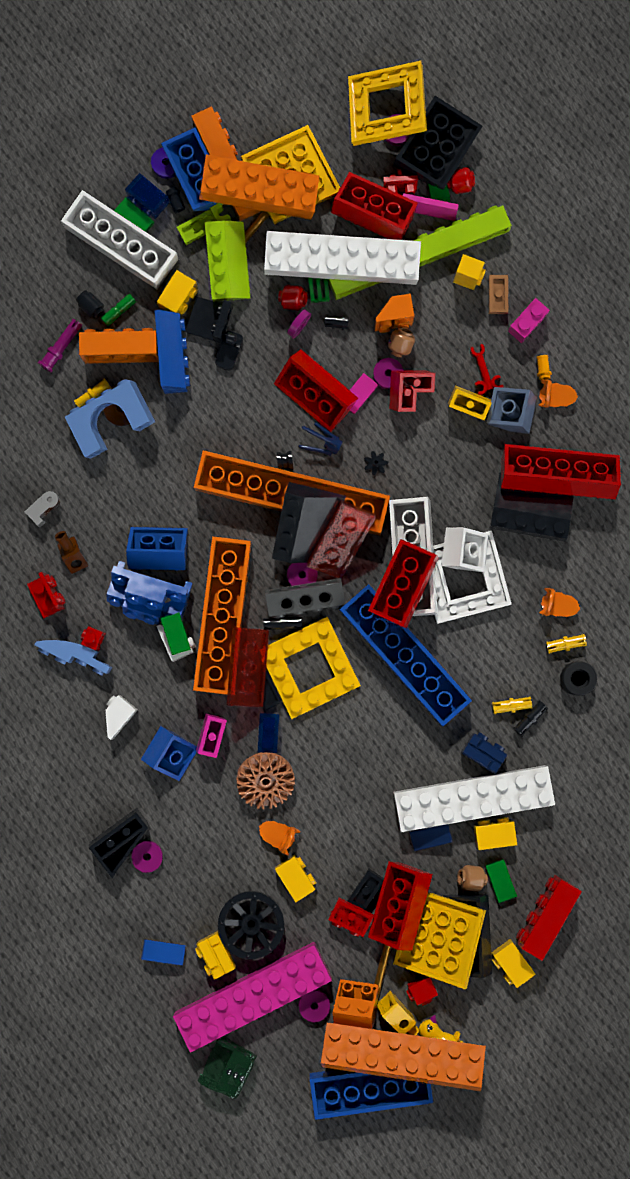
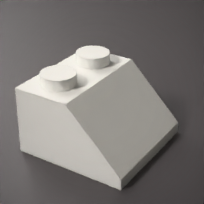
(464, 549)

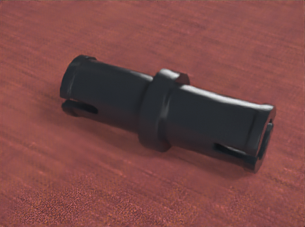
(282, 623)
(530, 718)

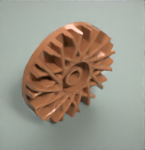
(265, 780)

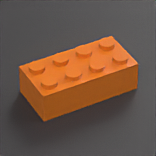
(118, 346)

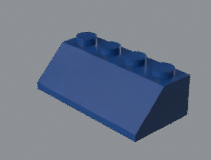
(187, 159)
(171, 352)

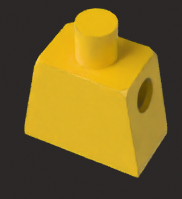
(397, 1014)

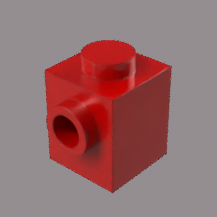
(422, 990)

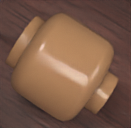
(401, 342)
(472, 878)

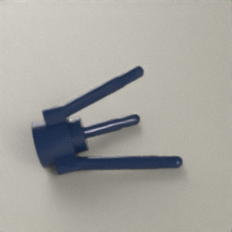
(332, 442)

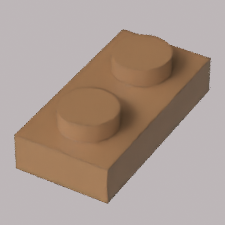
(498, 294)

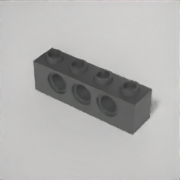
(313, 590)

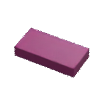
(362, 389)

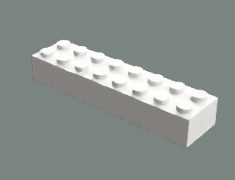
(342, 257)
(474, 798)

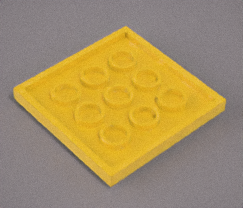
(298, 153)
(444, 941)

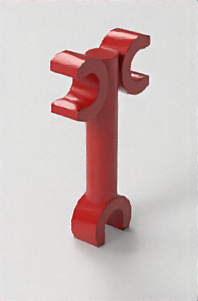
(487, 383)

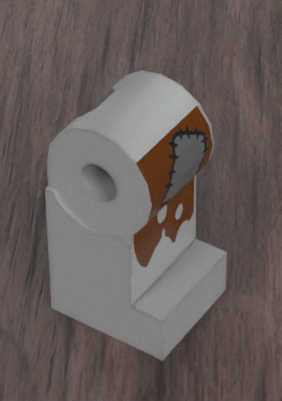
(42, 506)

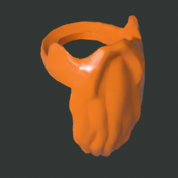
(556, 394)
(558, 604)
(278, 835)

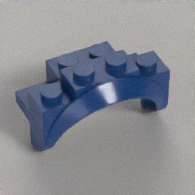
(146, 595)

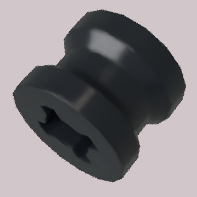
(285, 460)

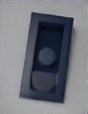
(430, 837)

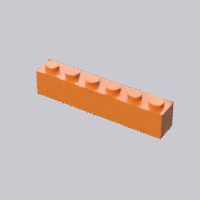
(216, 143)

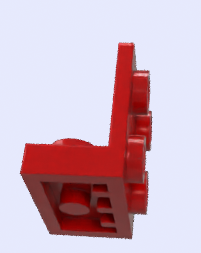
(46, 595)

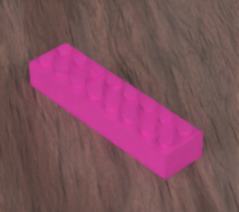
(252, 996)

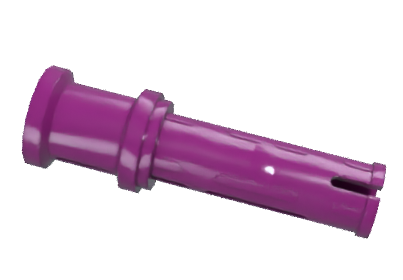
(55, 353)

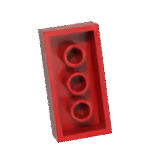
(374, 207)
(403, 583)
(400, 906)
(547, 917)

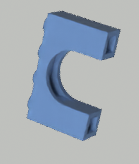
(84, 419)

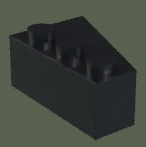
(117, 841)

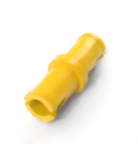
(94, 392)
(566, 643)
(512, 705)

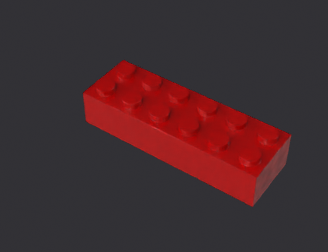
(560, 471)

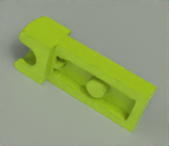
(195, 228)

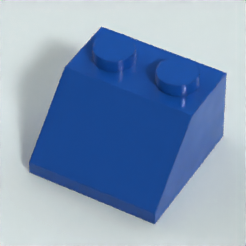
(169, 753)

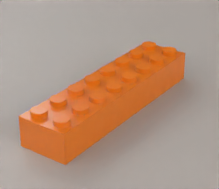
(221, 612)
(403, 1056)

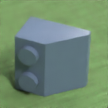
(512, 409)

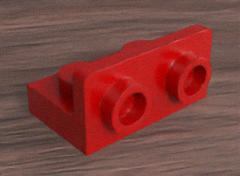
(350, 917)

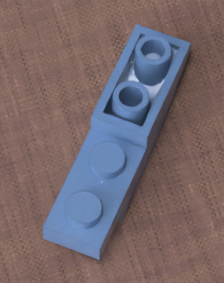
(67, 651)

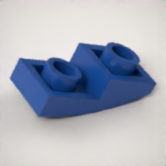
(163, 952)

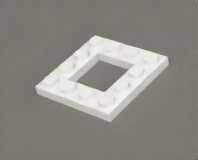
(495, 596)

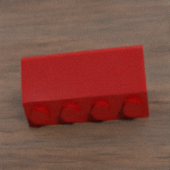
(315, 390)

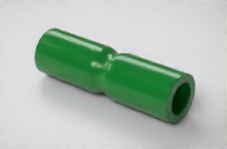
(115, 312)

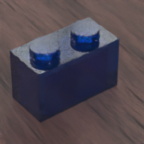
(147, 196)
(268, 732)

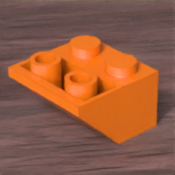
(395, 314)
(356, 1004)

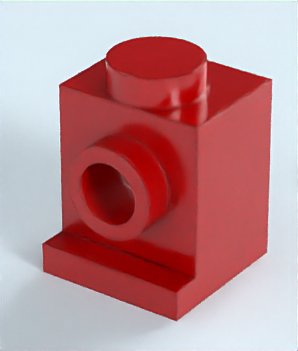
(92, 638)

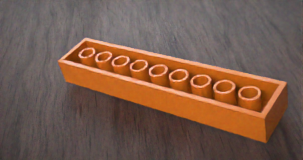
(267, 485)

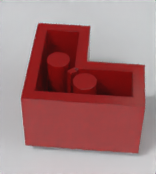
(405, 387)

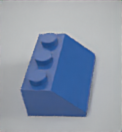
(157, 548)

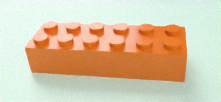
(259, 187)

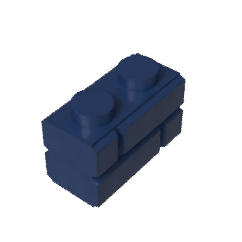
(484, 753)

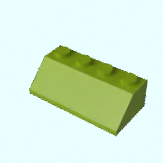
(227, 260)

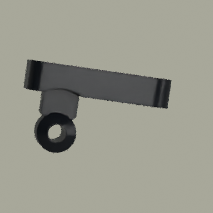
(229, 350)

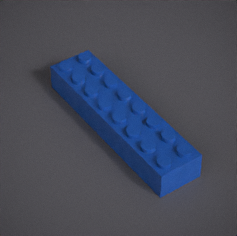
(407, 659)

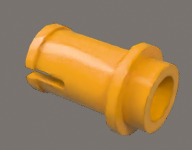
(543, 367)

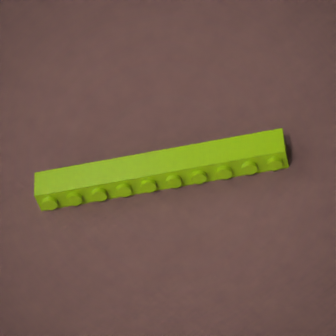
(443, 243)

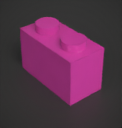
(528, 320)
(211, 735)

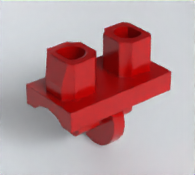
(401, 183)

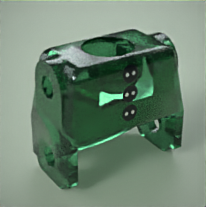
(227, 1068)

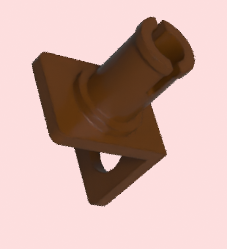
(70, 551)

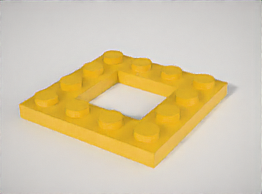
(360, 85)
(344, 679)

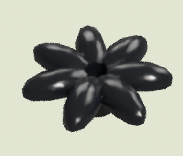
(373, 466)

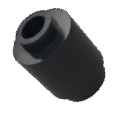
(90, 304)

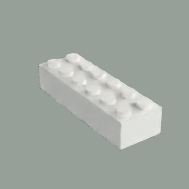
(119, 239)
(413, 523)

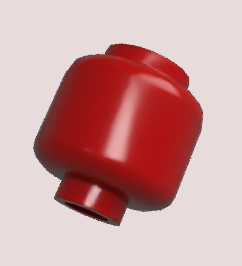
(462, 181)
(293, 297)

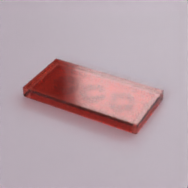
(341, 540)
(247, 667)

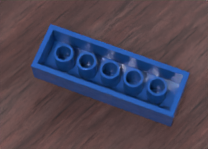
(350, 1093)

